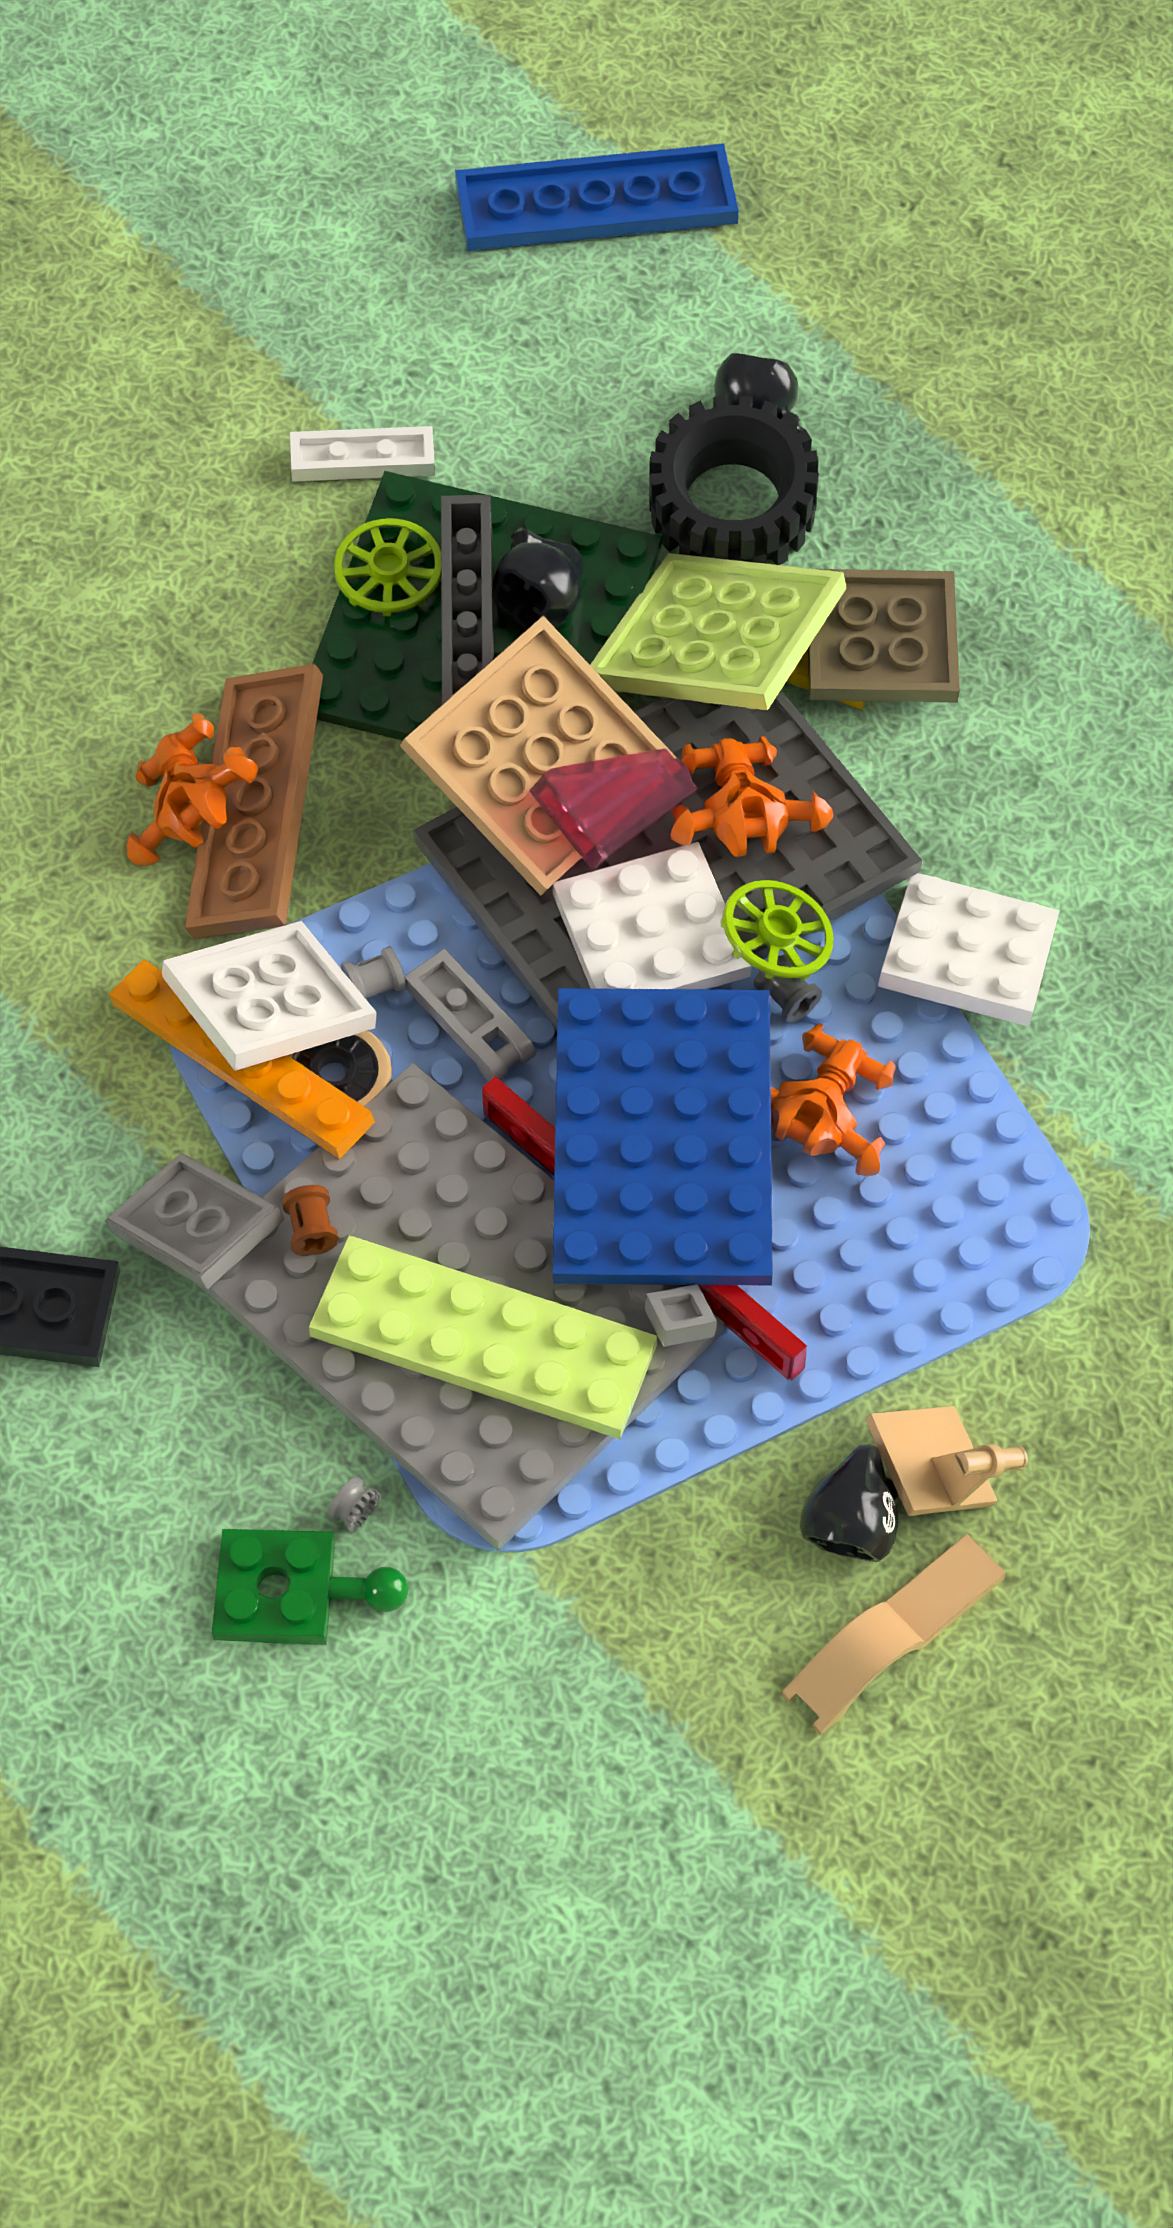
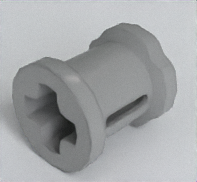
(376, 974)

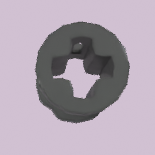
(791, 994)

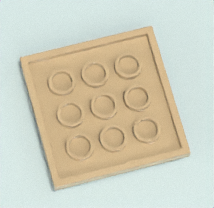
(511, 725)

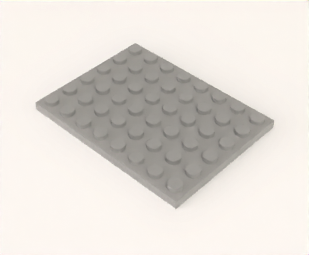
(466, 1199)

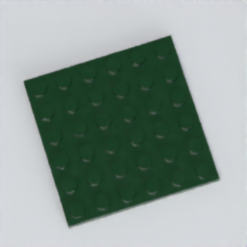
(388, 669)

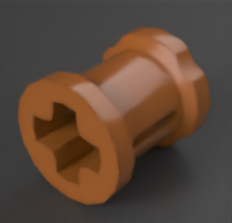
(310, 1220)

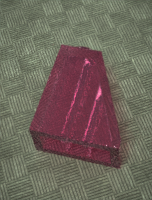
(612, 800)

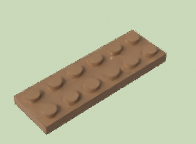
(250, 861)

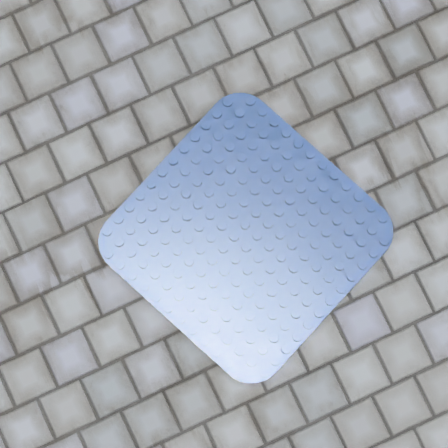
(868, 1271)

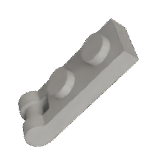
(468, 1015)

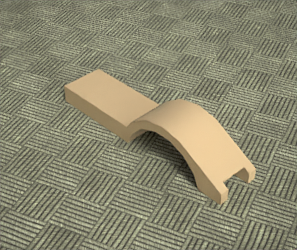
(894, 1629)

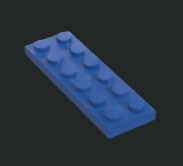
(596, 197)

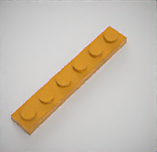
(277, 1085)

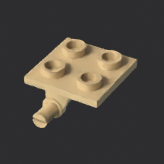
(936, 1462)

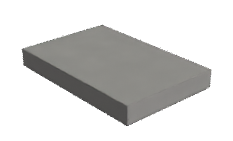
(194, 1220)

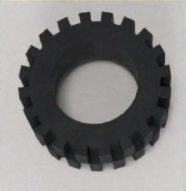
(726, 438)

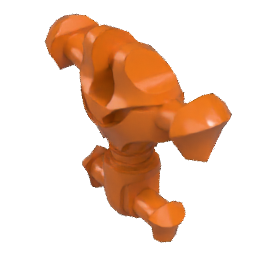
(187, 790)
(745, 803)
(815, 1109)

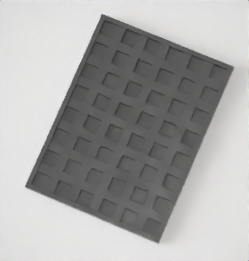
(837, 866)

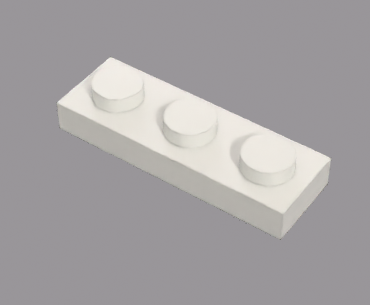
(361, 453)

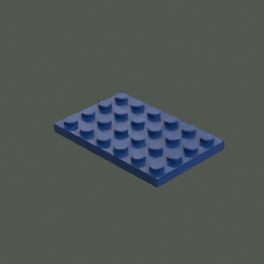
(663, 1137)

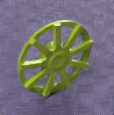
(388, 566)
(778, 930)

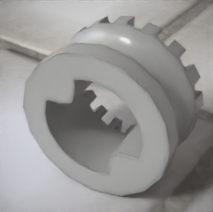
(353, 1503)

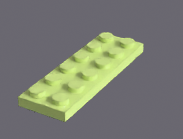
(484, 1336)

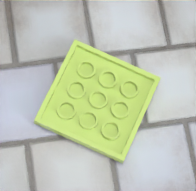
(718, 630)

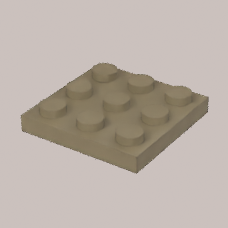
(888, 639)

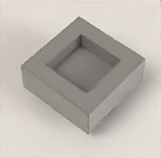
(680, 1315)

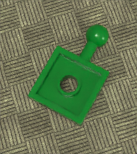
(304, 1608)

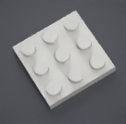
(650, 924)
(969, 949)
(268, 995)

